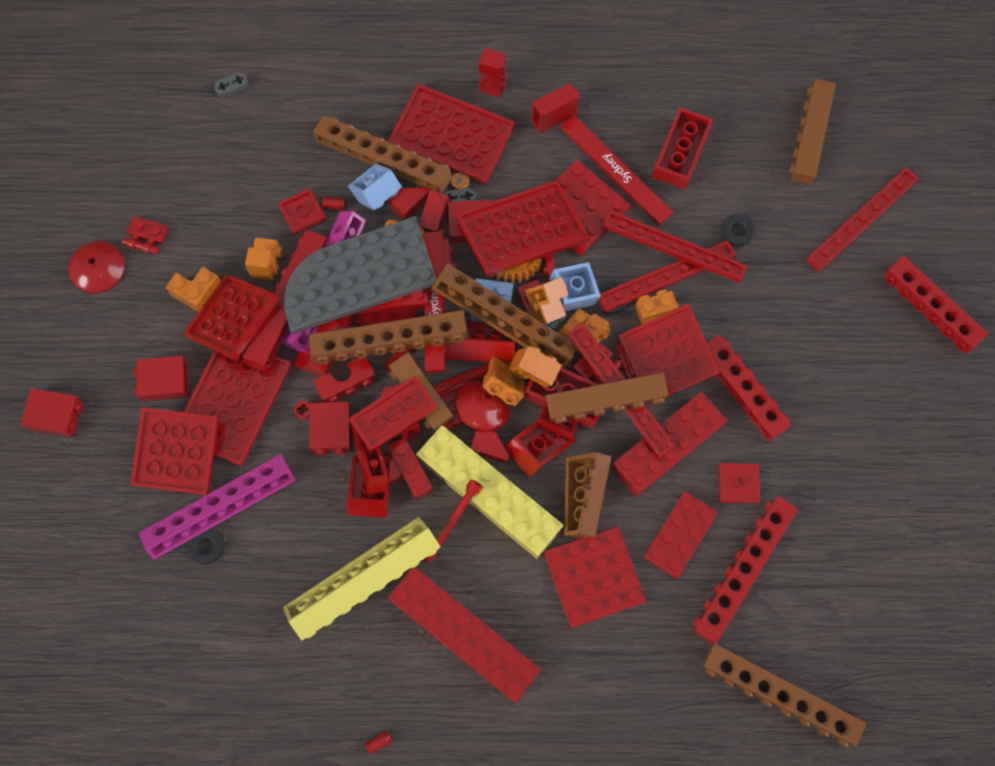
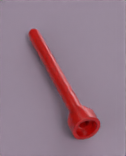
(473, 488)

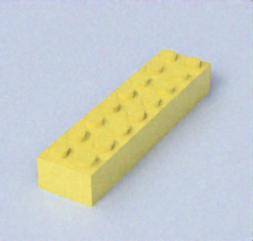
(499, 498)
(360, 578)

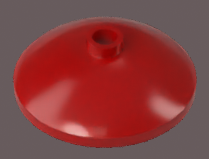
(101, 275)
(480, 408)

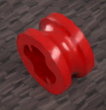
(300, 405)

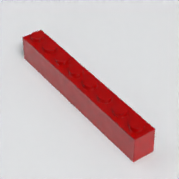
(270, 333)

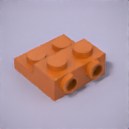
(656, 306)
(596, 325)
(503, 383)

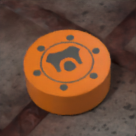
(460, 181)

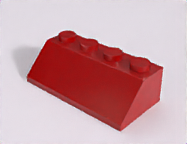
(479, 347)
(304, 360)

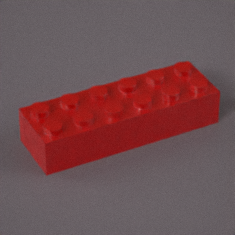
(686, 428)

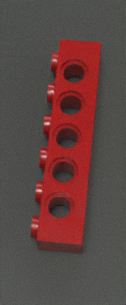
(945, 305)
(746, 398)

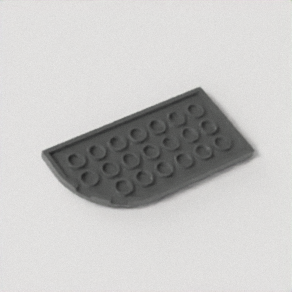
(358, 275)

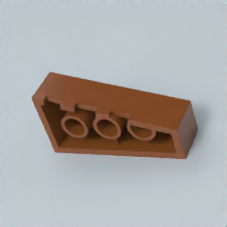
(404, 369)
(584, 493)

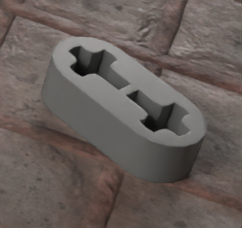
(231, 85)
(459, 195)

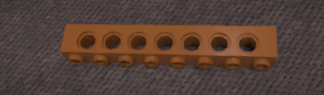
(341, 142)
(502, 315)
(379, 332)
(852, 726)

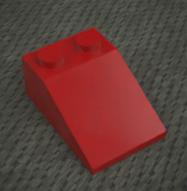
(537, 448)
(364, 504)

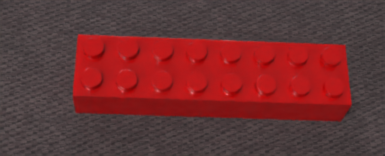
(464, 634)

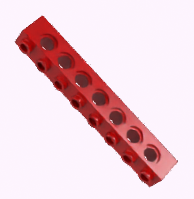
(784, 512)

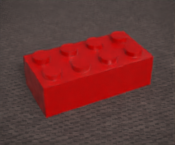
(682, 148)
(563, 382)

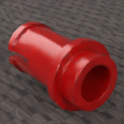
(334, 203)
(379, 742)

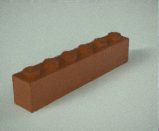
(813, 131)
(607, 397)

